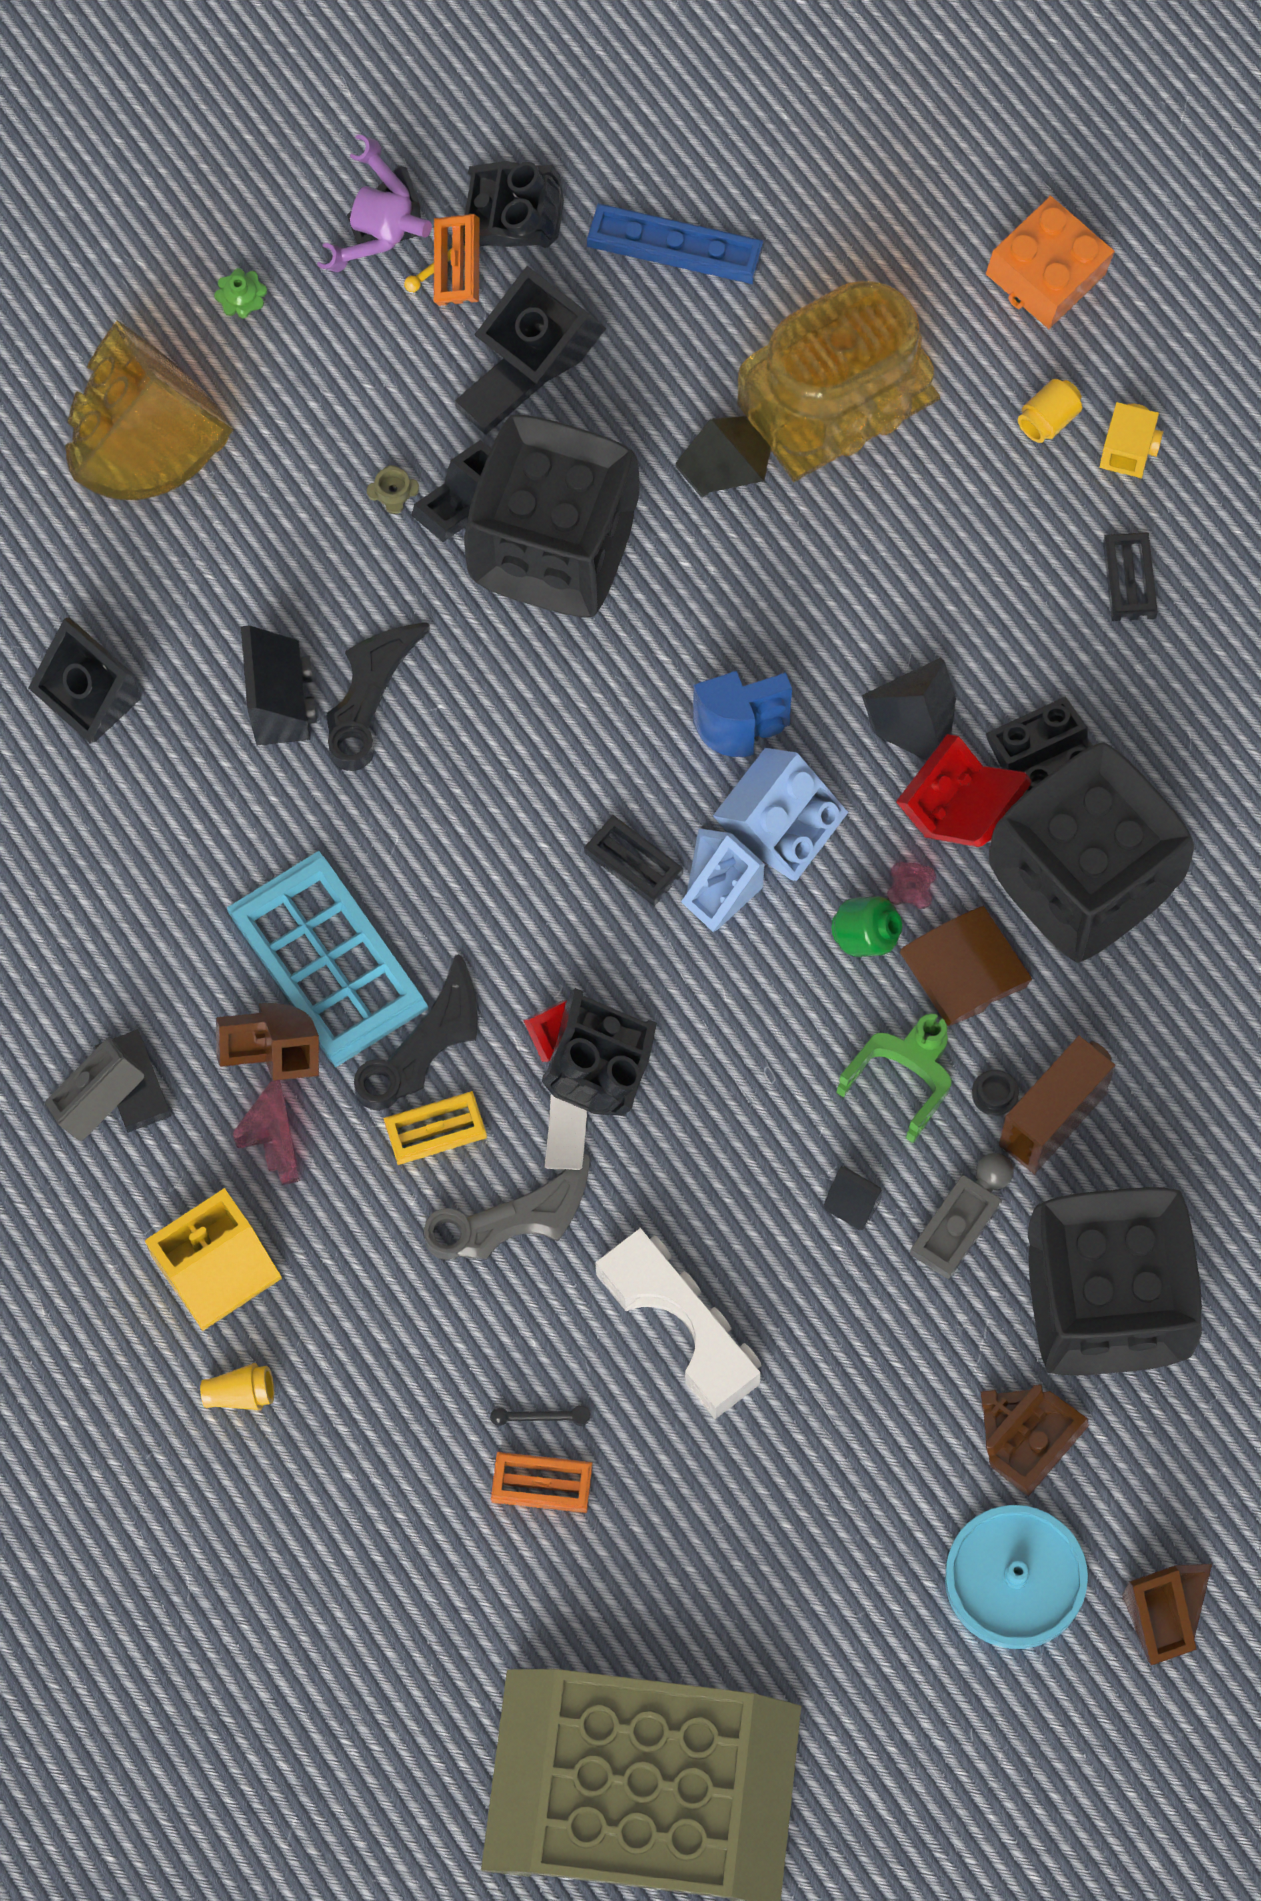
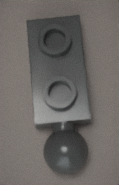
(963, 1216)

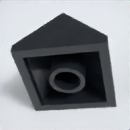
(84, 682)

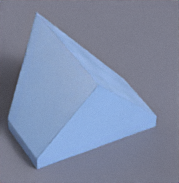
(721, 877)

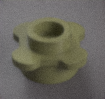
(392, 477)

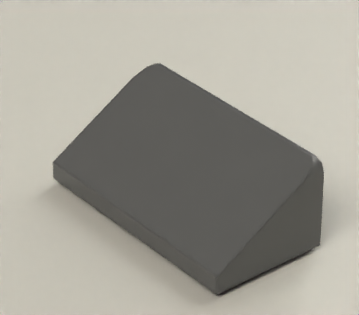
(94, 1089)

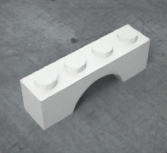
(642, 1277)

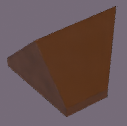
(1167, 1609)

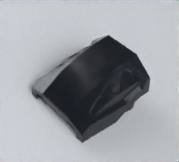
(516, 203)
(598, 1056)

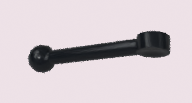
(579, 1415)

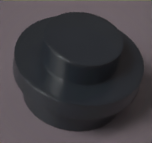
(995, 1092)

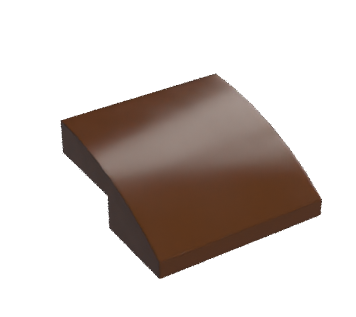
(965, 965)

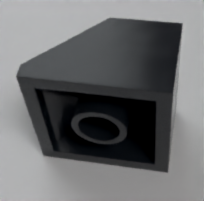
(539, 328)
(276, 687)

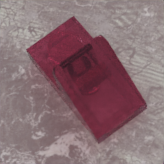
(267, 1123)

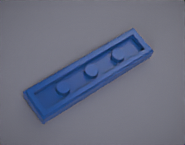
(675, 243)

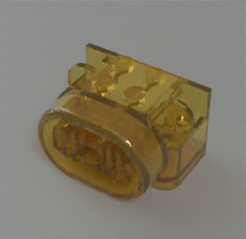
(837, 376)

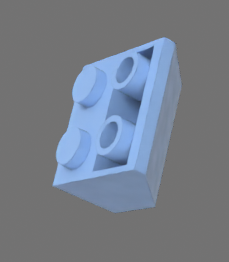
(781, 812)

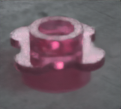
(911, 872)

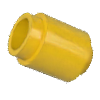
(1050, 410)

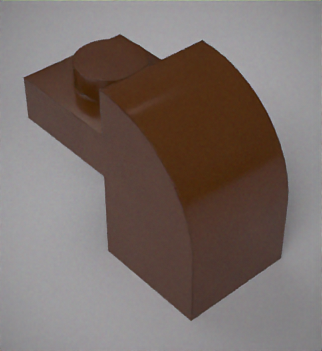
(275, 1035)

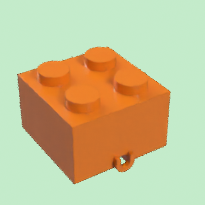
(1049, 262)

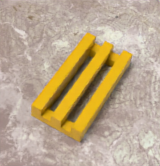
(439, 1144)

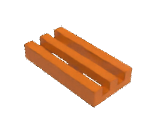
(472, 231)
(539, 1500)

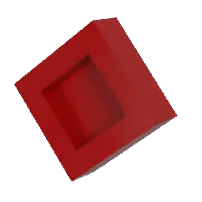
(545, 1029)

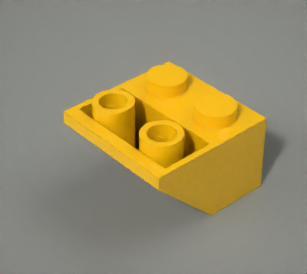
(213, 1259)

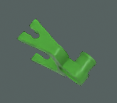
(915, 1054)

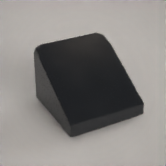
(852, 1198)

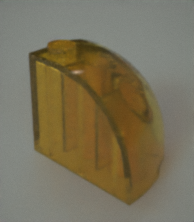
(140, 422)

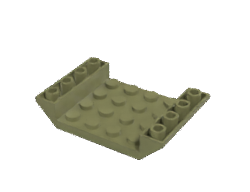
(642, 1784)

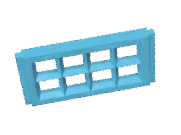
(280, 891)

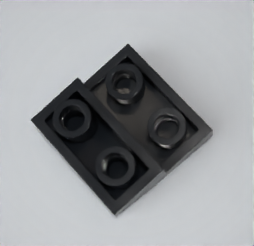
(1040, 740)

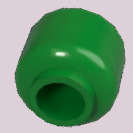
(866, 926)

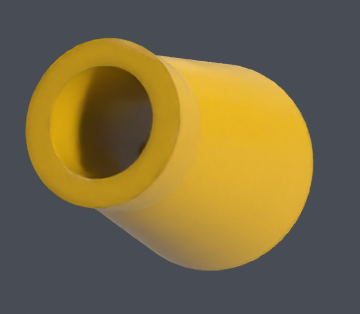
(240, 1389)

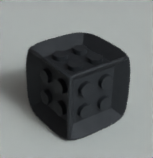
(551, 515)
(1090, 851)
(1114, 1281)

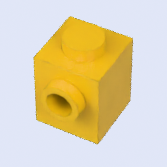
(1131, 439)

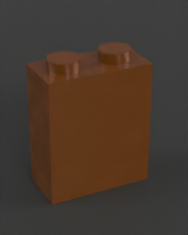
(1057, 1103)

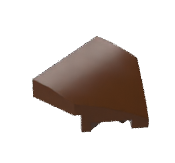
(1028, 1433)

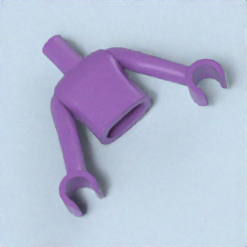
(378, 213)

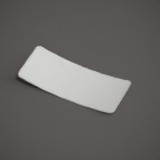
(565, 1136)

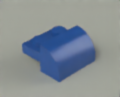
(734, 714)

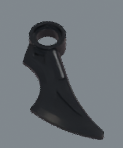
(372, 667)
(447, 1023)

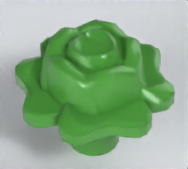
(240, 293)

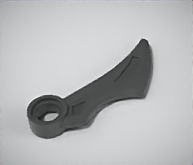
(540, 1212)

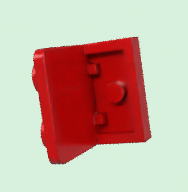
(959, 797)

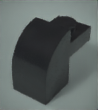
(448, 506)

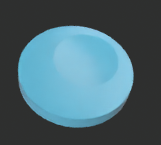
(1016, 1577)

